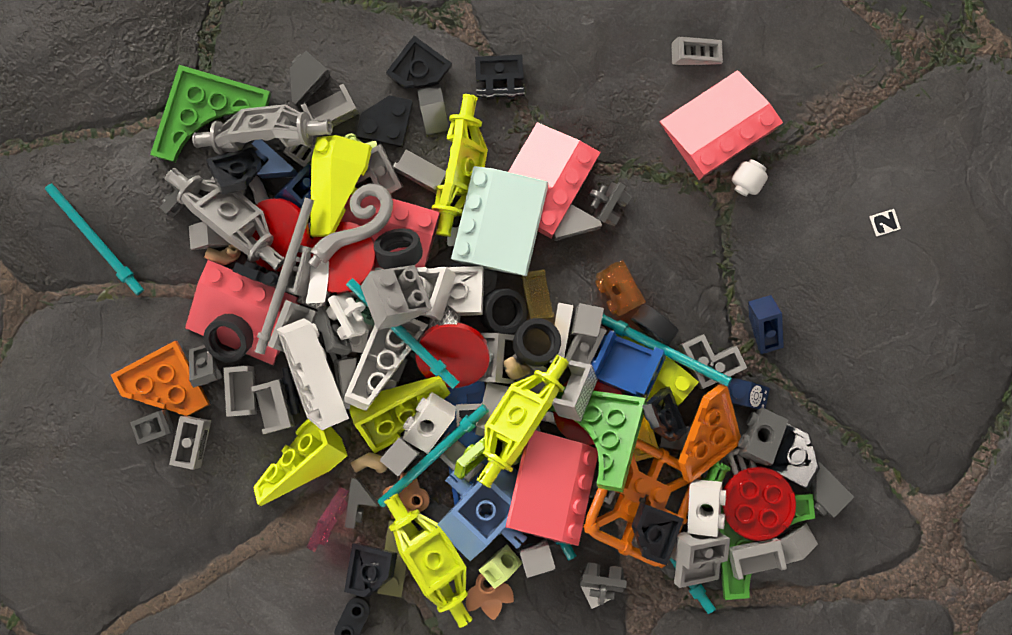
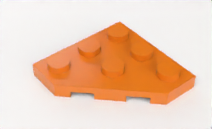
(162, 381)
(711, 434)

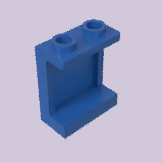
(627, 365)

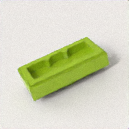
(471, 458)

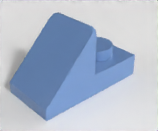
(276, 165)

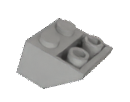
(395, 296)

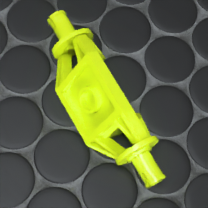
(463, 157)
(518, 418)
(430, 559)

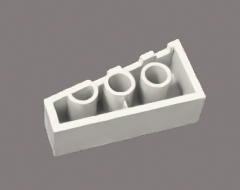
(437, 286)
(312, 374)

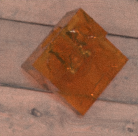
(629, 296)

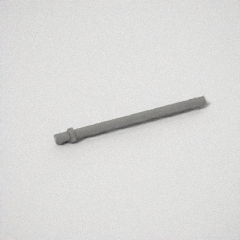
(265, 335)

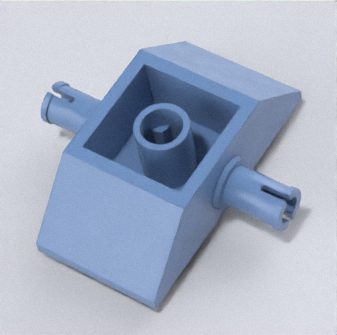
(468, 527)

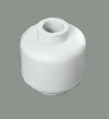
(749, 177)

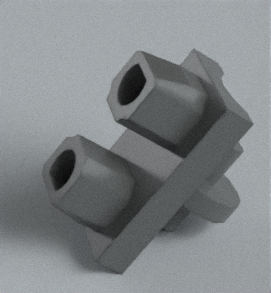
(605, 201)
(612, 583)

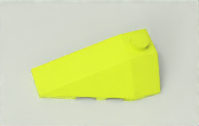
(334, 173)
(671, 375)
(388, 412)
(307, 458)

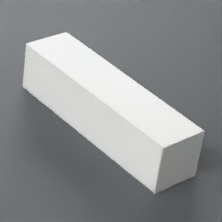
(562, 322)

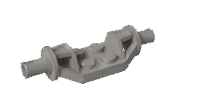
(262, 124)
(228, 215)

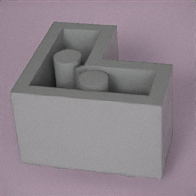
(727, 362)

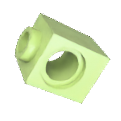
(500, 566)

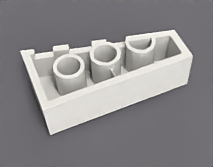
(379, 362)

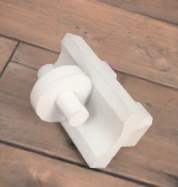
(348, 314)

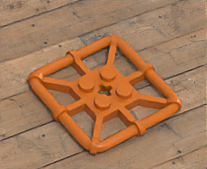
(637, 486)

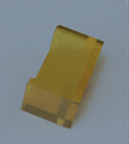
(537, 295)

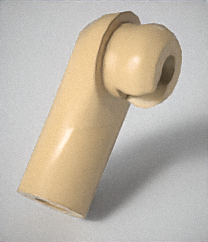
(223, 257)
(514, 369)
(369, 460)

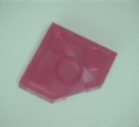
(328, 520)

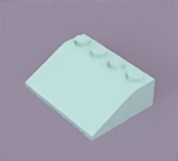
(500, 220)

